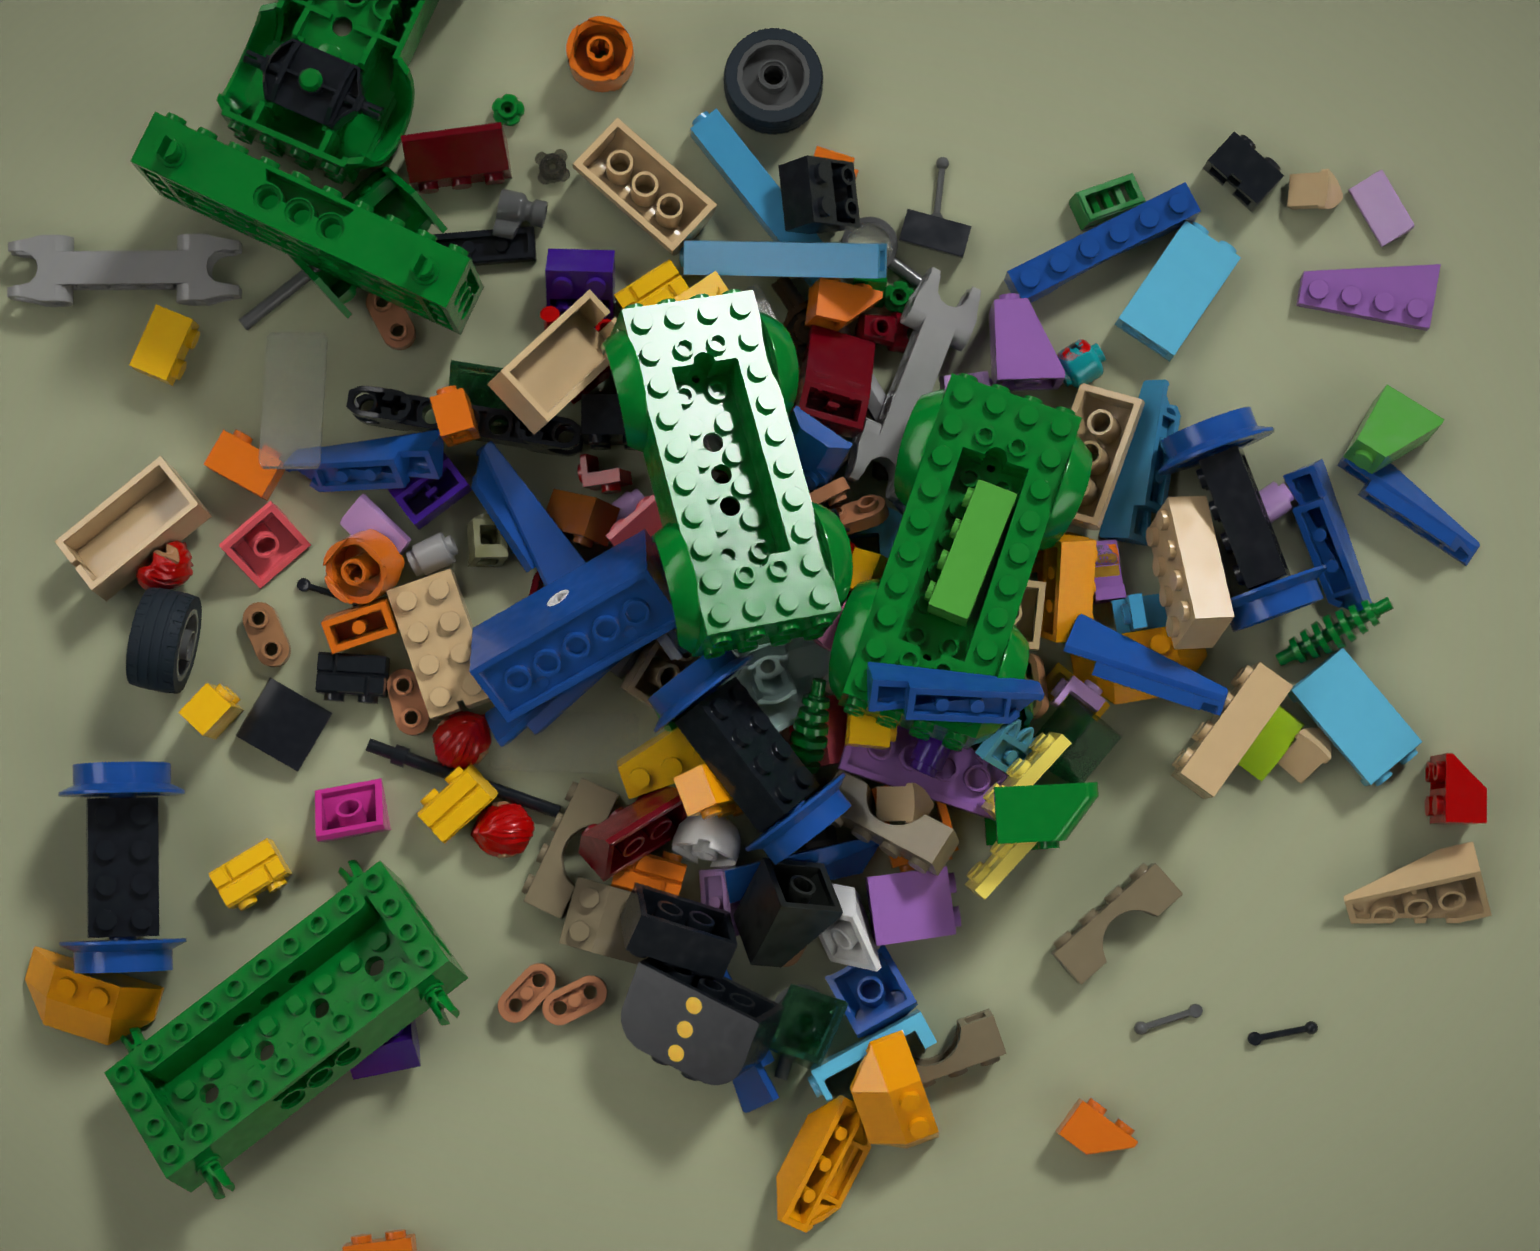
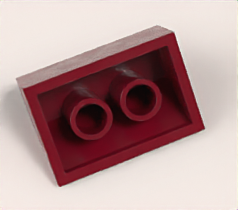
(457, 157)
(632, 832)

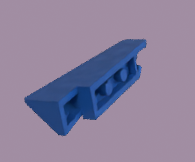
(522, 518)
(1326, 535)
(948, 694)

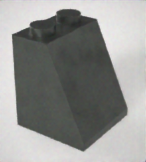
(785, 910)

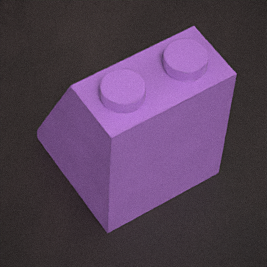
(1020, 348)
(912, 906)

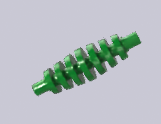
(1334, 631)
(811, 730)

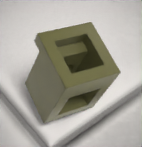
(485, 554)

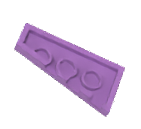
(1378, 294)

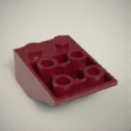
(836, 380)

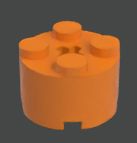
(591, 38)
(362, 567)

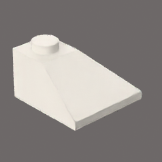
(850, 937)

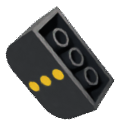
(698, 1023)

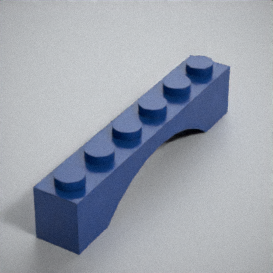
(1128, 230)

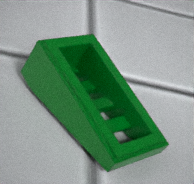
(1087, 210)

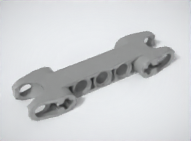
(66, 270)
(934, 331)

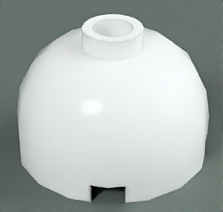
(708, 840)

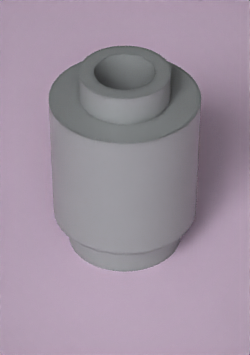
(432, 554)

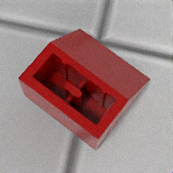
(1454, 793)

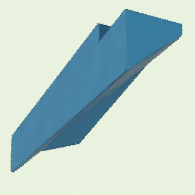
(1139, 484)

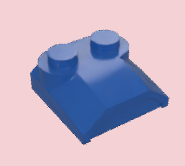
(818, 448)
(873, 996)

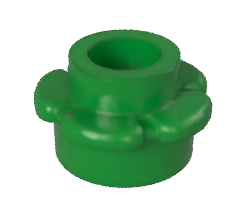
(514, 116)
(891, 302)

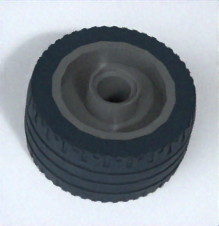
(778, 57)
(163, 640)

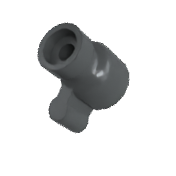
(514, 210)

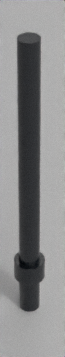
(402, 756)

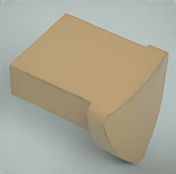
(1314, 191)
(1306, 753)
(902, 803)

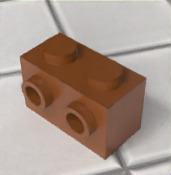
(582, 517)

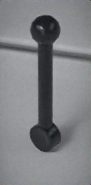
(305, 585)
(1255, 1038)

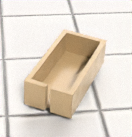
(556, 364)
(130, 526)
(1189, 572)
(438, 642)
(1227, 737)

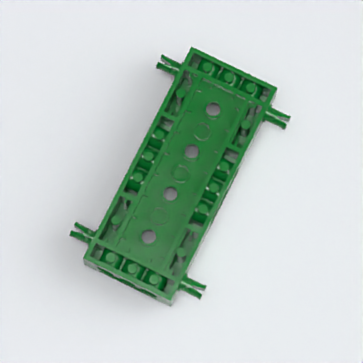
(327, 230)
(275, 1004)

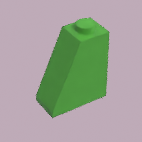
(1391, 430)

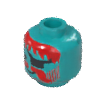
(1081, 363)

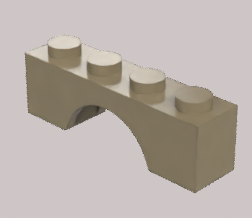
(922, 842)
(551, 886)
(1083, 950)
(974, 1042)

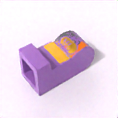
(1108, 573)

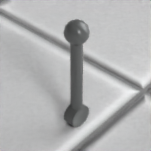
(942, 163)
(1194, 1010)

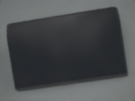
(935, 233)

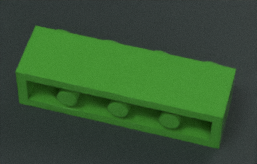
(971, 552)

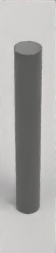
(275, 299)

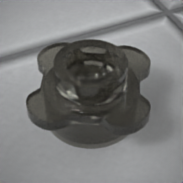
(558, 174)

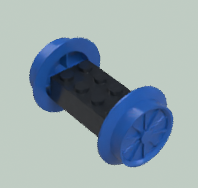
(1236, 502)
(748, 755)
(122, 866)

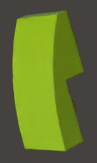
(1271, 743)

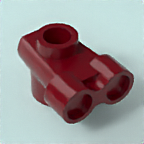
(883, 331)

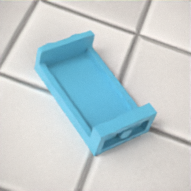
(1178, 289)
(1356, 717)
(855, 1052)

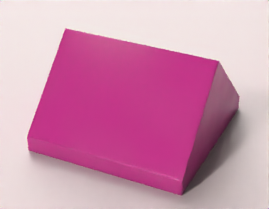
(351, 811)

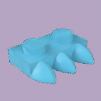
(1007, 745)

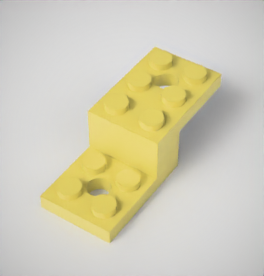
(1026, 772)

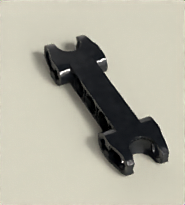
(416, 407)

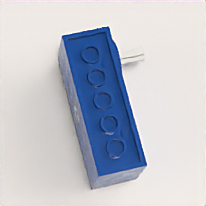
(575, 628)

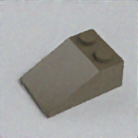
(595, 920)

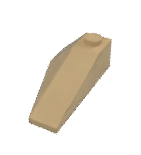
(1434, 886)

